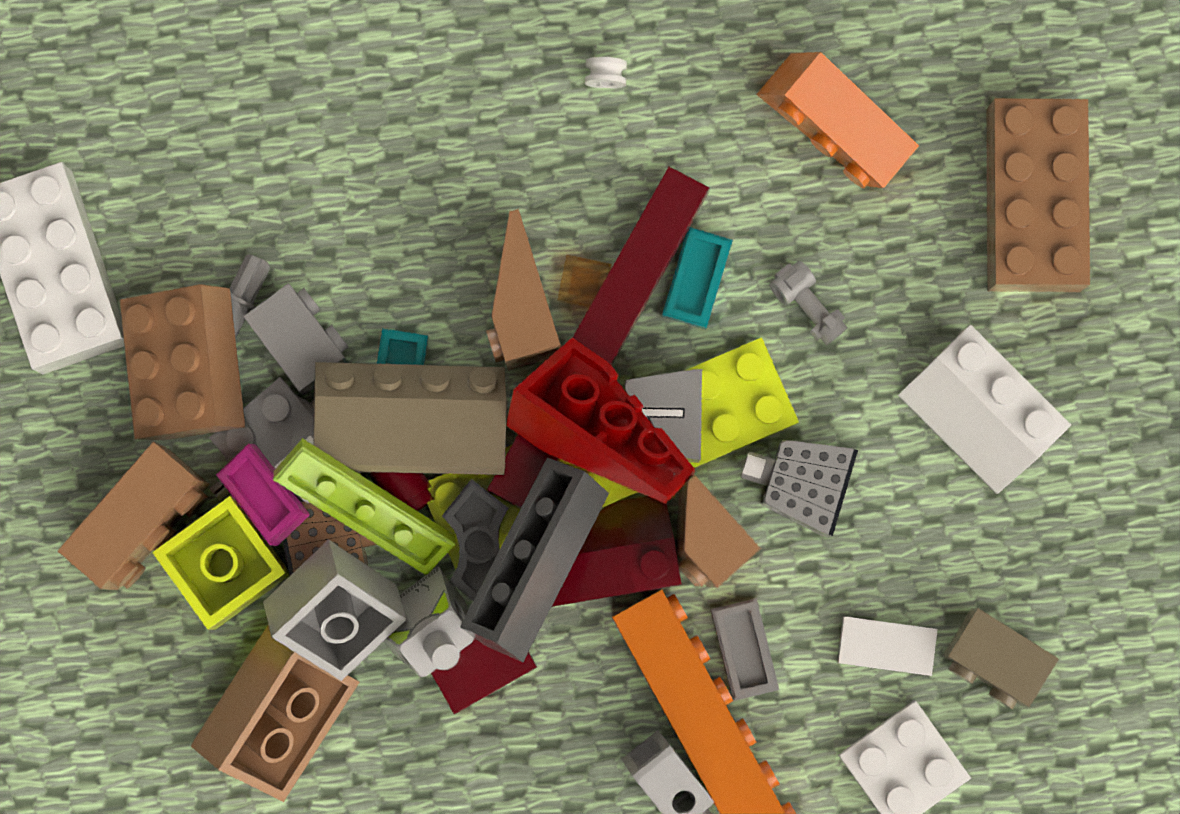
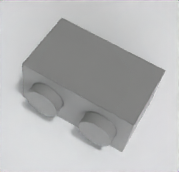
(295, 336)

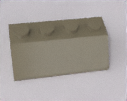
(411, 417)

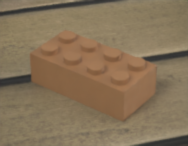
(1038, 195)

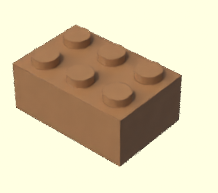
(182, 363)
(135, 518)

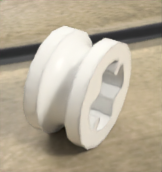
(605, 72)

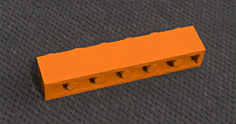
(698, 707)

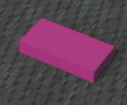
(265, 502)

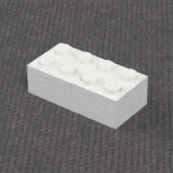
(55, 271)

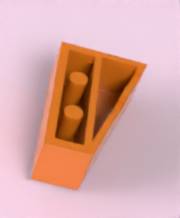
(838, 118)

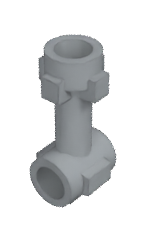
(794, 284)

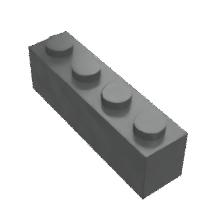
(535, 559)

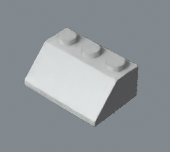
(984, 409)

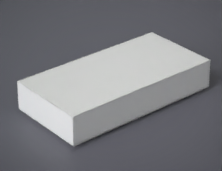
(887, 646)

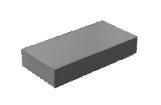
(744, 649)

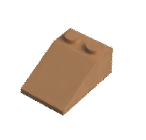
(520, 310)

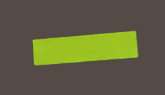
(364, 507)

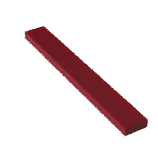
(617, 305)

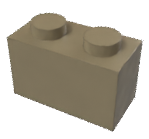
(999, 658)

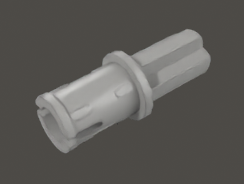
(246, 288)

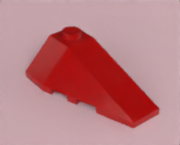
(588, 419)

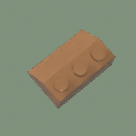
(709, 537)
(272, 718)

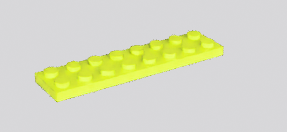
(739, 407)

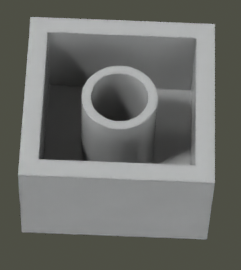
(334, 610)

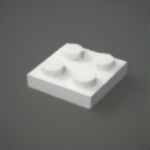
(904, 764)

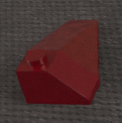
(624, 553)

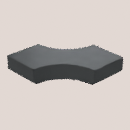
(477, 523)

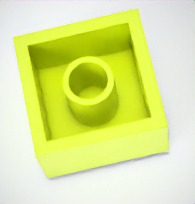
(221, 563)

